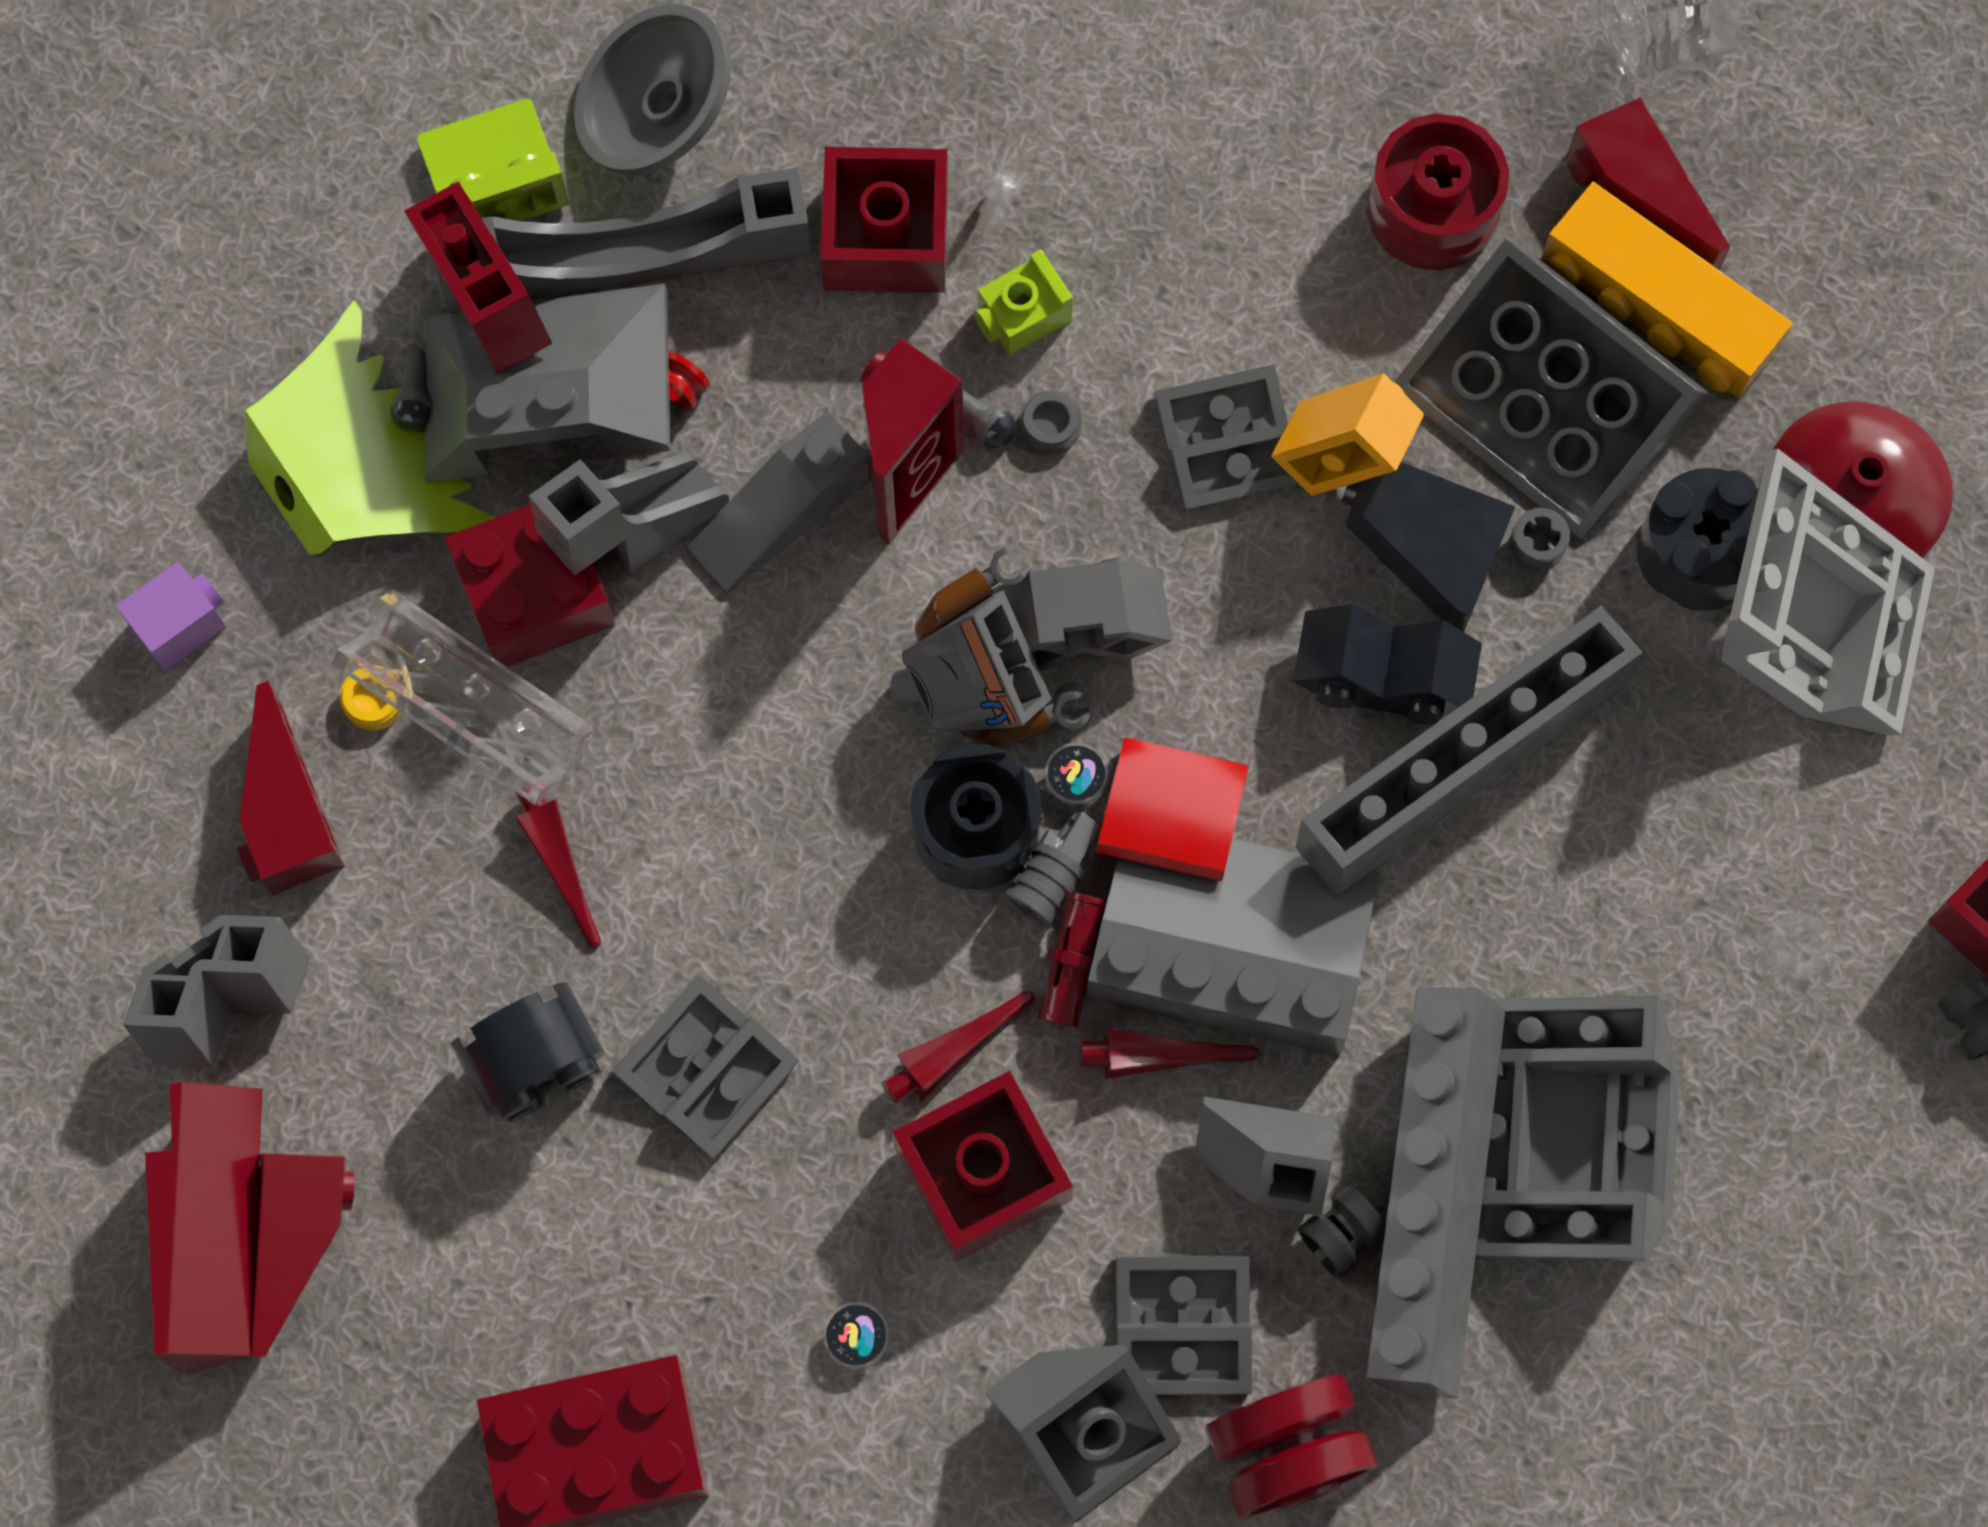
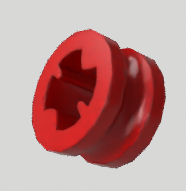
(685, 381)

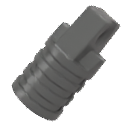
(1053, 871)

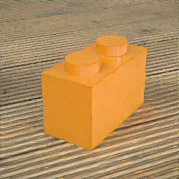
(1348, 435)

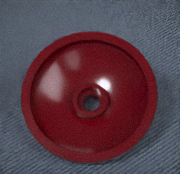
(1913, 478)

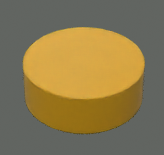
(365, 708)

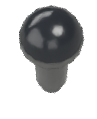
(412, 406)
(991, 424)

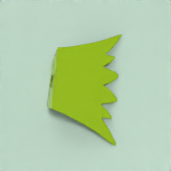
(345, 454)

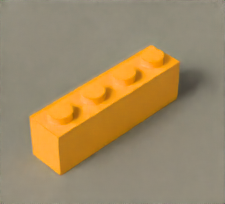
(1665, 291)

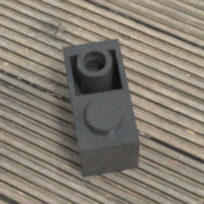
(1267, 1153)

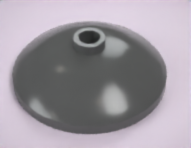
(652, 89)

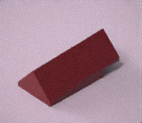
(204, 1226)

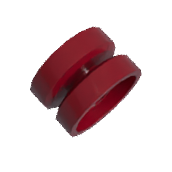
(1437, 191)
(1288, 1437)

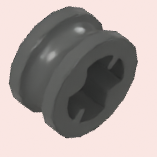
(1556, 530)

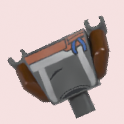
(977, 667)

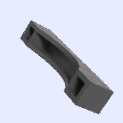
(732, 226)

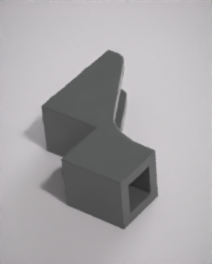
(626, 514)

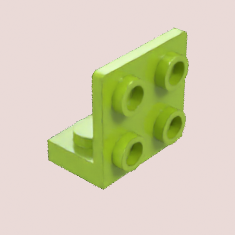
(498, 161)

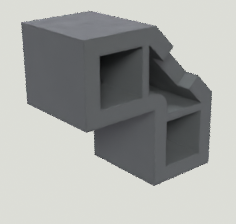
(1090, 609)
(188, 1000)

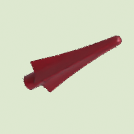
(547, 835)
(1136, 1052)
(930, 1063)

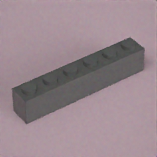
(1467, 750)
(1436, 1193)

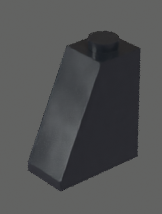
(1430, 535)

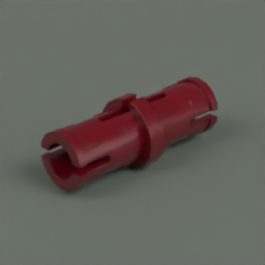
(1072, 959)

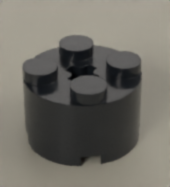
(1685, 565)
(1008, 802)
(529, 1051)

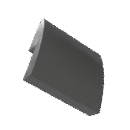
(1224, 436)
(705, 1066)
(1187, 1320)

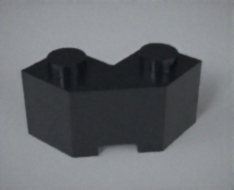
(1399, 670)

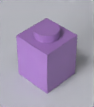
(173, 614)

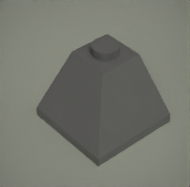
(1084, 1421)

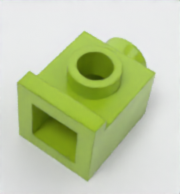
(1023, 324)

